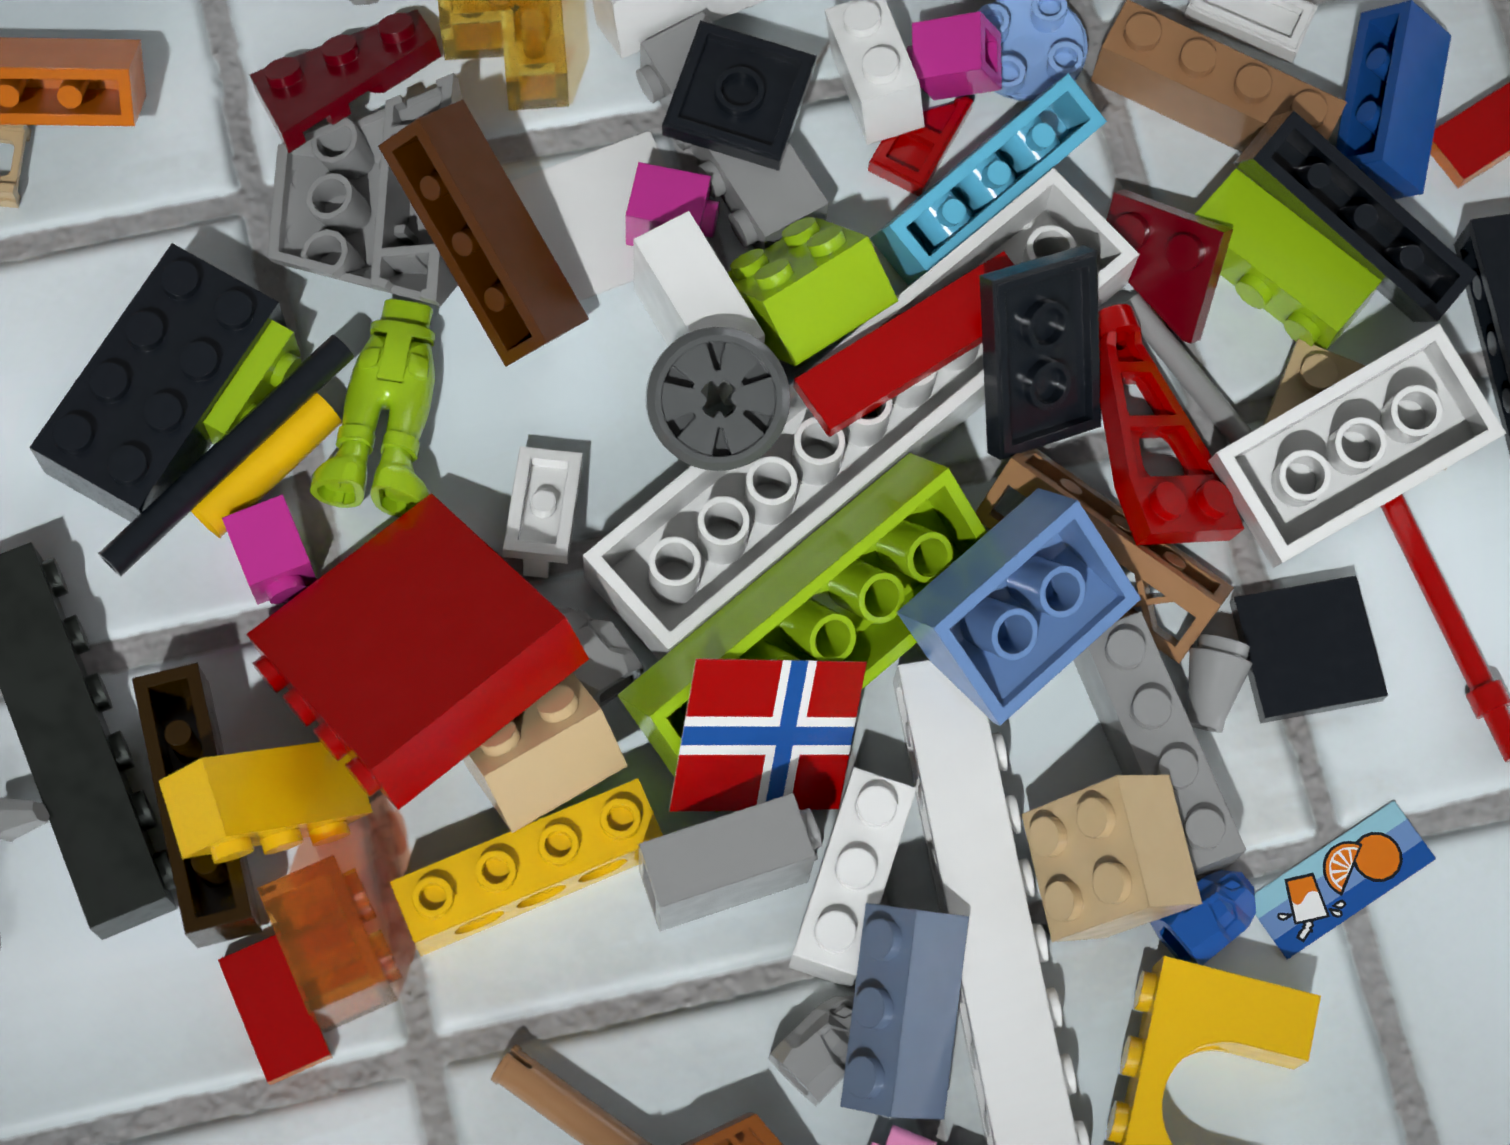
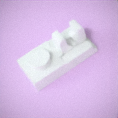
(542, 508)

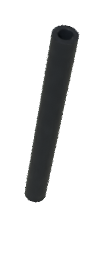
(226, 455)

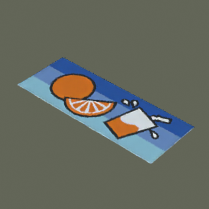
(1341, 879)

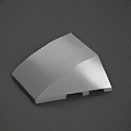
(346, 212)

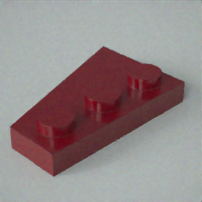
(326, 79)

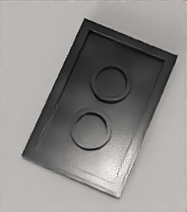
(1041, 351)

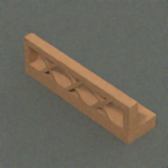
(1160, 565)

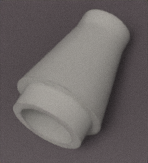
(1215, 678)

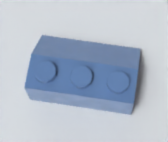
(1020, 604)

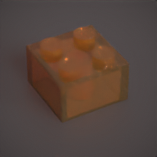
(327, 944)

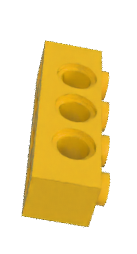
(526, 867)

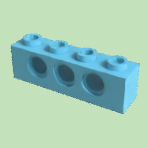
(988, 179)

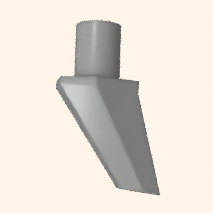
(20, 817)

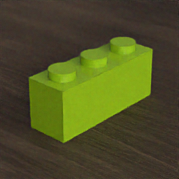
(1287, 264)

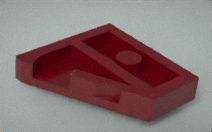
(1176, 259)

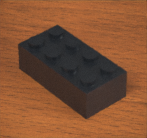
(152, 382)

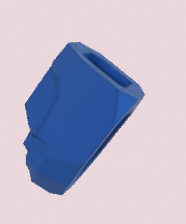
(1209, 927)

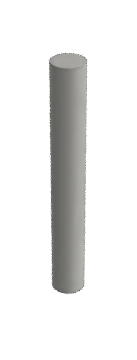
(1188, 372)

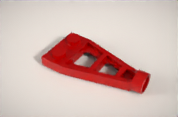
(1156, 507)

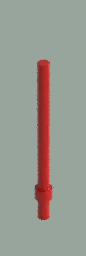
(1486, 696)

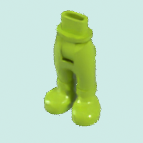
(390, 374)

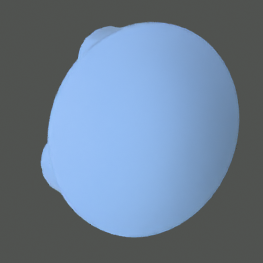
(1037, 44)

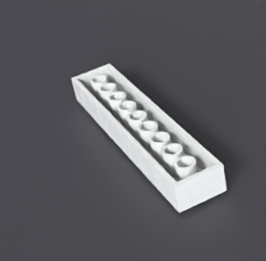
(726, 528)

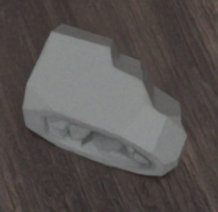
(611, 660)
(817, 1049)

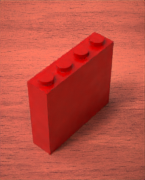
(414, 651)

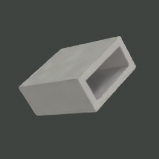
(728, 861)

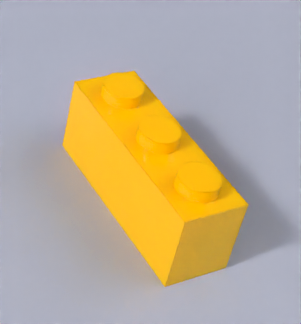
(262, 799)

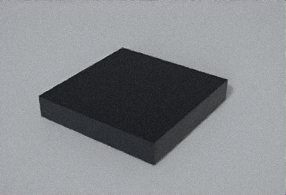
(739, 95)
(1309, 649)

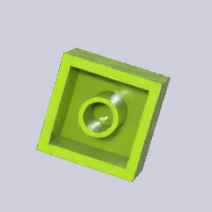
(812, 287)

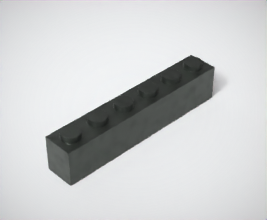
(73, 754)

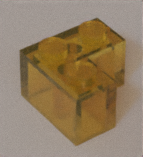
(523, 33)

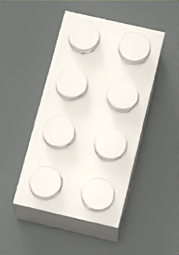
(1356, 445)

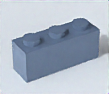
(904, 1012)

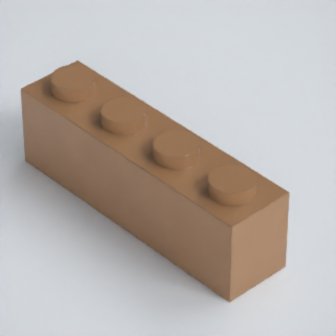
(1203, 80)

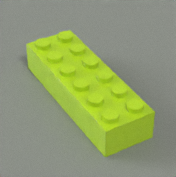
(825, 597)

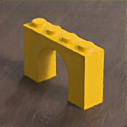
(1199, 1011)

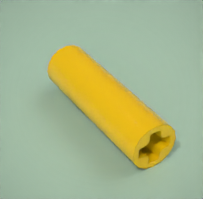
(268, 464)

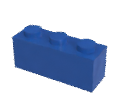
(1394, 96)

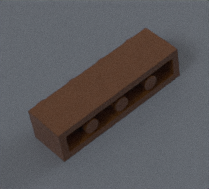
(483, 231)

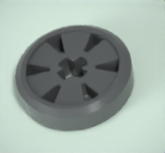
(758, 398)

